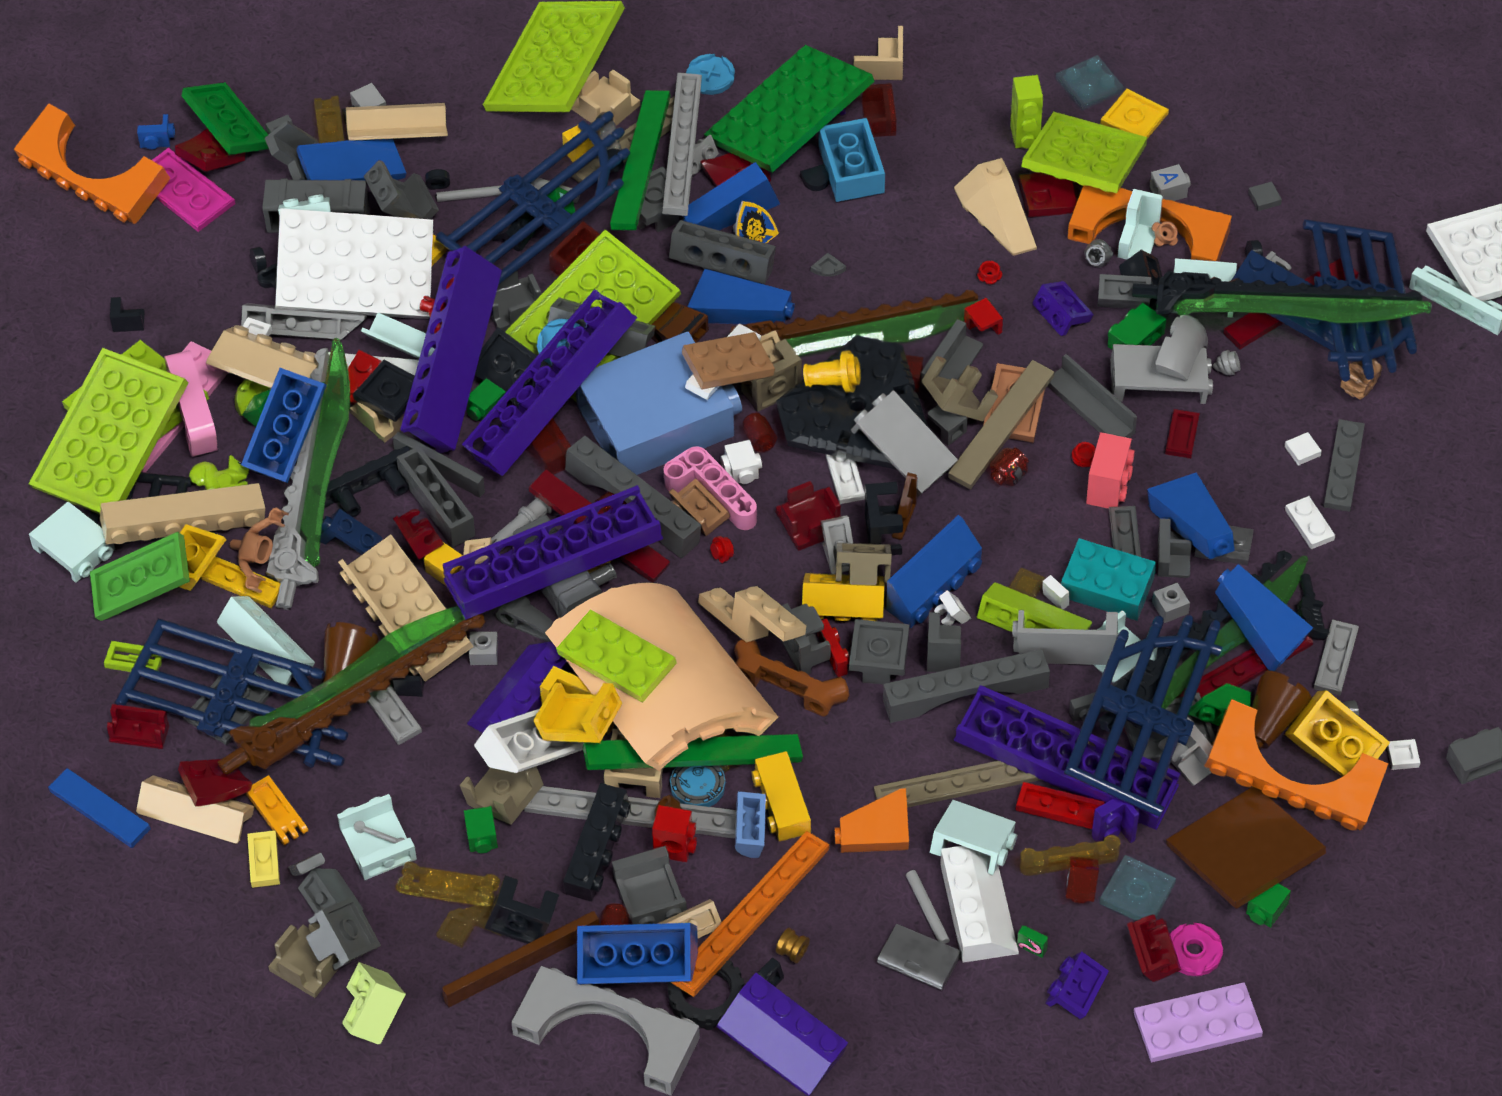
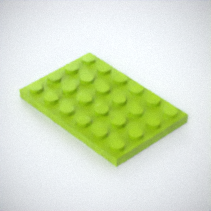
(554, 56)
(611, 271)
(108, 432)

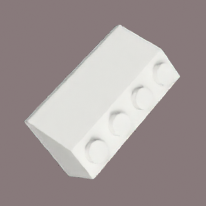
(517, 745)
(977, 905)

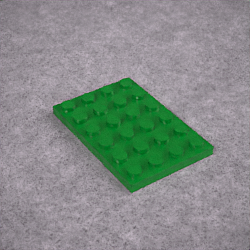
(789, 108)

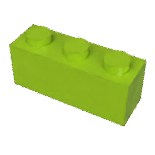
(1026, 110)

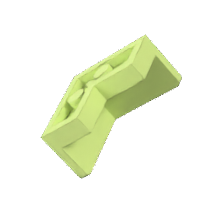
(374, 1003)

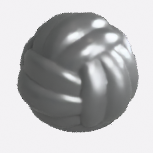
(1098, 253)

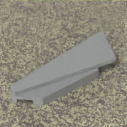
(303, 323)

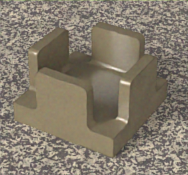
(863, 562)
(298, 963)

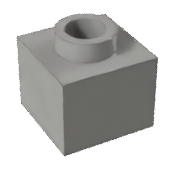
(1171, 602)
(485, 648)

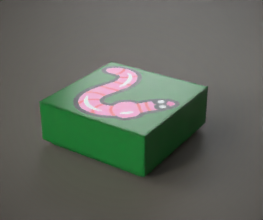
(1032, 941)

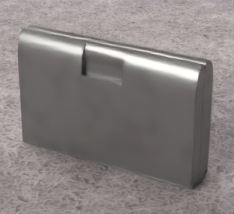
(919, 957)

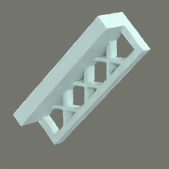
(1451, 296)

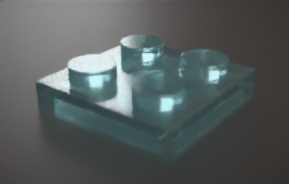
(1089, 82)
(1137, 889)

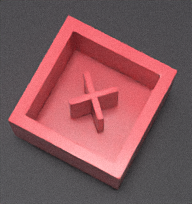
(1110, 471)

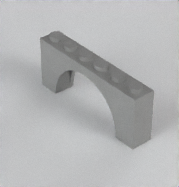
(558, 997)

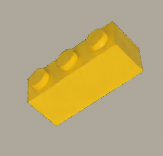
(783, 796)

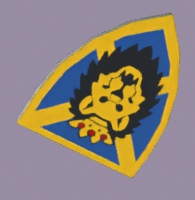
(754, 223)

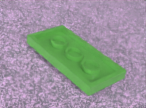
(139, 576)

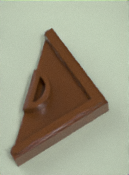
(907, 503)

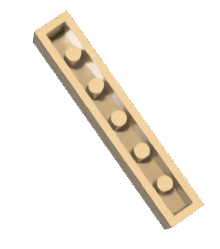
(168, 514)

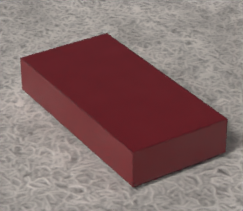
(1182, 433)

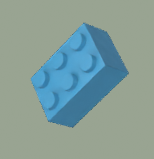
(851, 159)

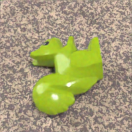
(207, 474)

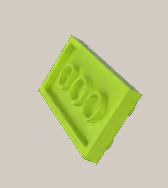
(616, 655)

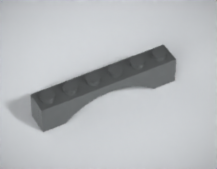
(598, 468)
(922, 693)

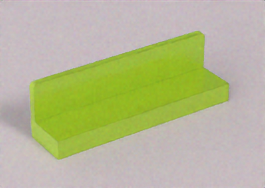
(1002, 604)

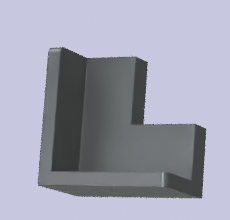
(283, 146)
(943, 645)

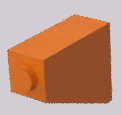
(876, 826)

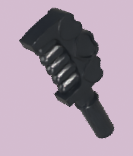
(1310, 609)

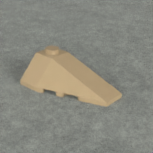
(995, 203)

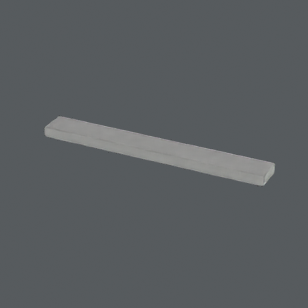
(682, 144)
(642, 813)

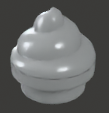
(1227, 363)

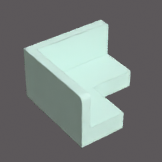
(1142, 212)

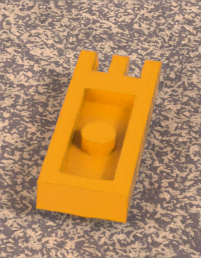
(276, 809)

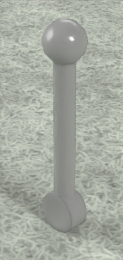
(360, 827)

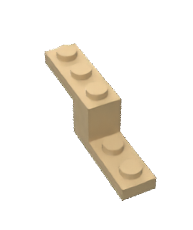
(752, 614)

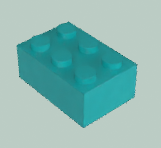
(1108, 578)

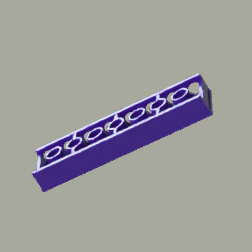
(456, 349)
(552, 385)
(553, 555)
(1046, 750)

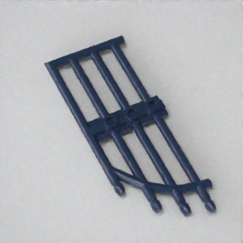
(539, 205)
(1388, 346)
(230, 688)
(1148, 715)

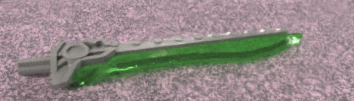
(291, 557)

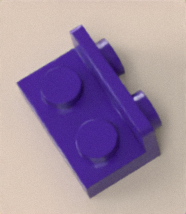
(1061, 307)
(1115, 817)
(1077, 984)

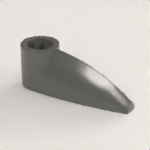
(525, 618)

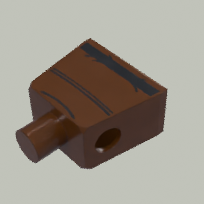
(678, 320)

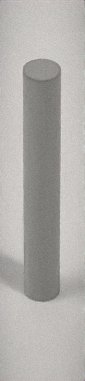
(468, 193)
(927, 907)

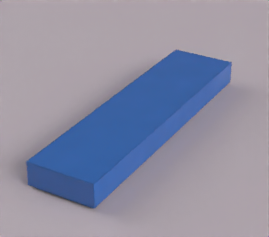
(99, 808)

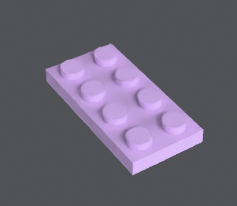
(1197, 1022)

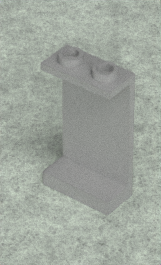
(1136, 369)
(905, 440)
(1067, 645)

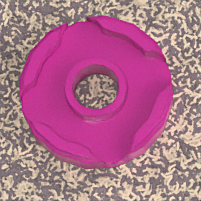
(1207, 939)

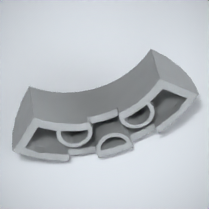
(1181, 350)

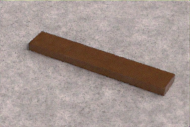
(516, 961)

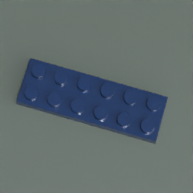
(1260, 268)

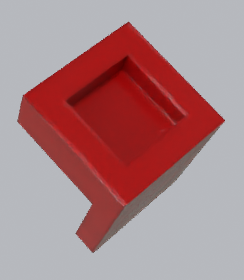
(983, 316)

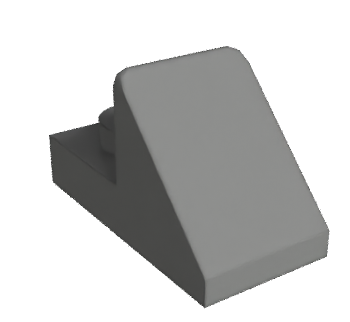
(836, 531)

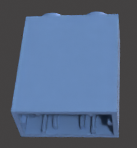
(645, 411)

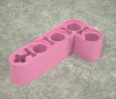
(193, 405)
(701, 465)

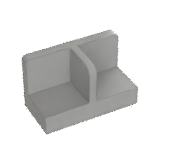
(1192, 757)

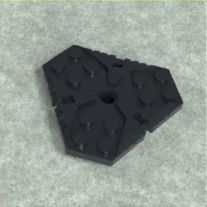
(824, 414)

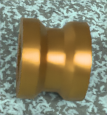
(792, 945)

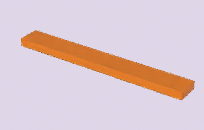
(754, 909)

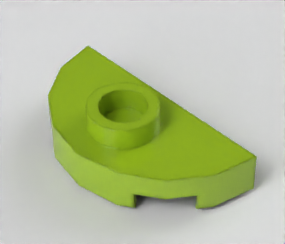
(245, 394)

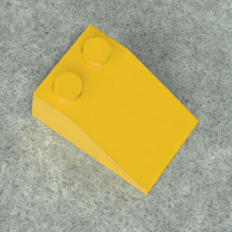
(1334, 733)

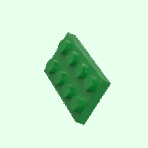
(226, 118)

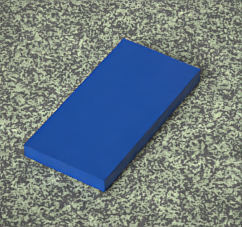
(349, 159)

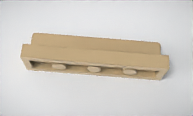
(396, 121)
(173, 804)

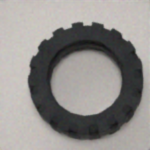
(709, 1017)

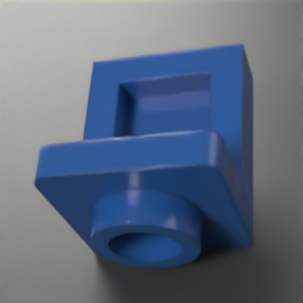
(156, 135)

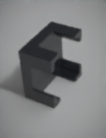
(882, 518)
(519, 919)

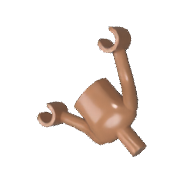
(256, 547)

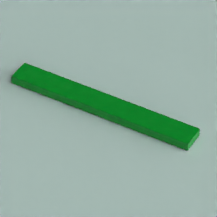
(640, 161)
(708, 752)

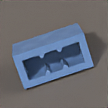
(750, 824)

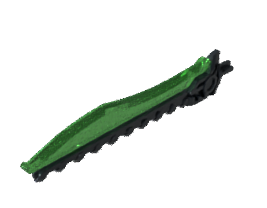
(1200, 293)
(1228, 637)

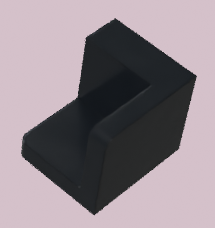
(125, 320)
(410, 685)

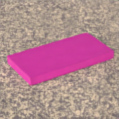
(190, 192)

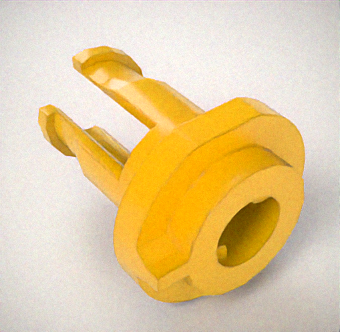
(837, 372)

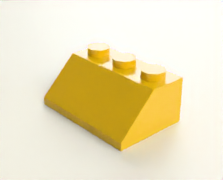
(842, 598)

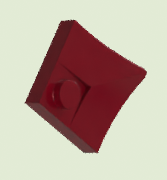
(206, 152)
(725, 167)
(1046, 194)
(209, 784)

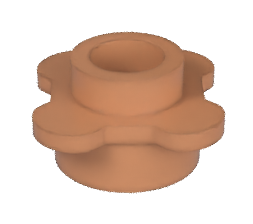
(1170, 231)

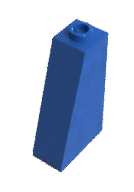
(719, 206)
(739, 301)
(1192, 514)
(1262, 617)

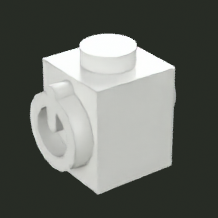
(741, 462)

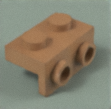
(700, 505)

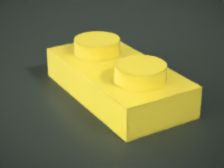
(263, 859)

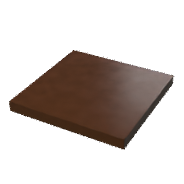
(1246, 846)

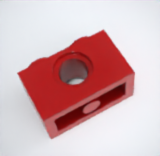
(676, 831)

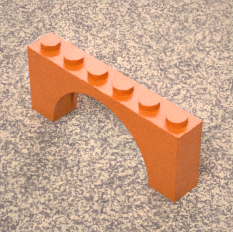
(123, 194)
(1201, 228)
(1238, 756)

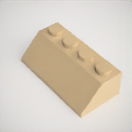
(258, 356)

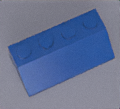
(283, 425)
(932, 571)
(636, 953)

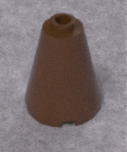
(344, 646)
(1277, 706)

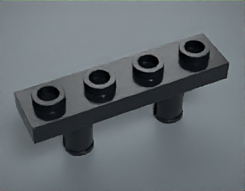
(373, 472)

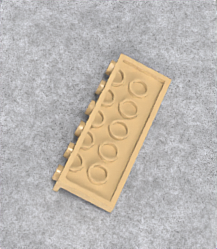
(398, 597)

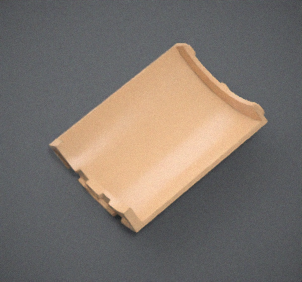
(698, 694)

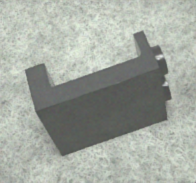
(399, 198)
(648, 887)

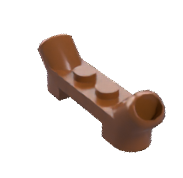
(817, 695)

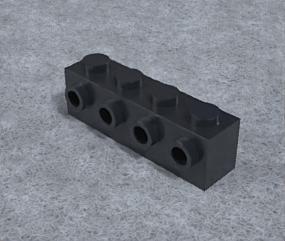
(596, 842)

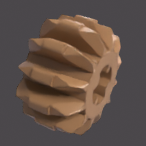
(1358, 385)

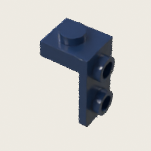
(349, 531)

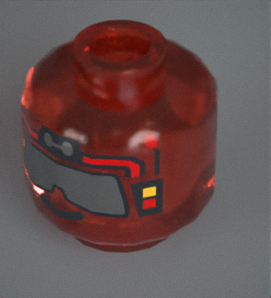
(1009, 466)

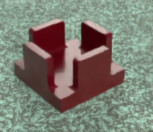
(805, 511)

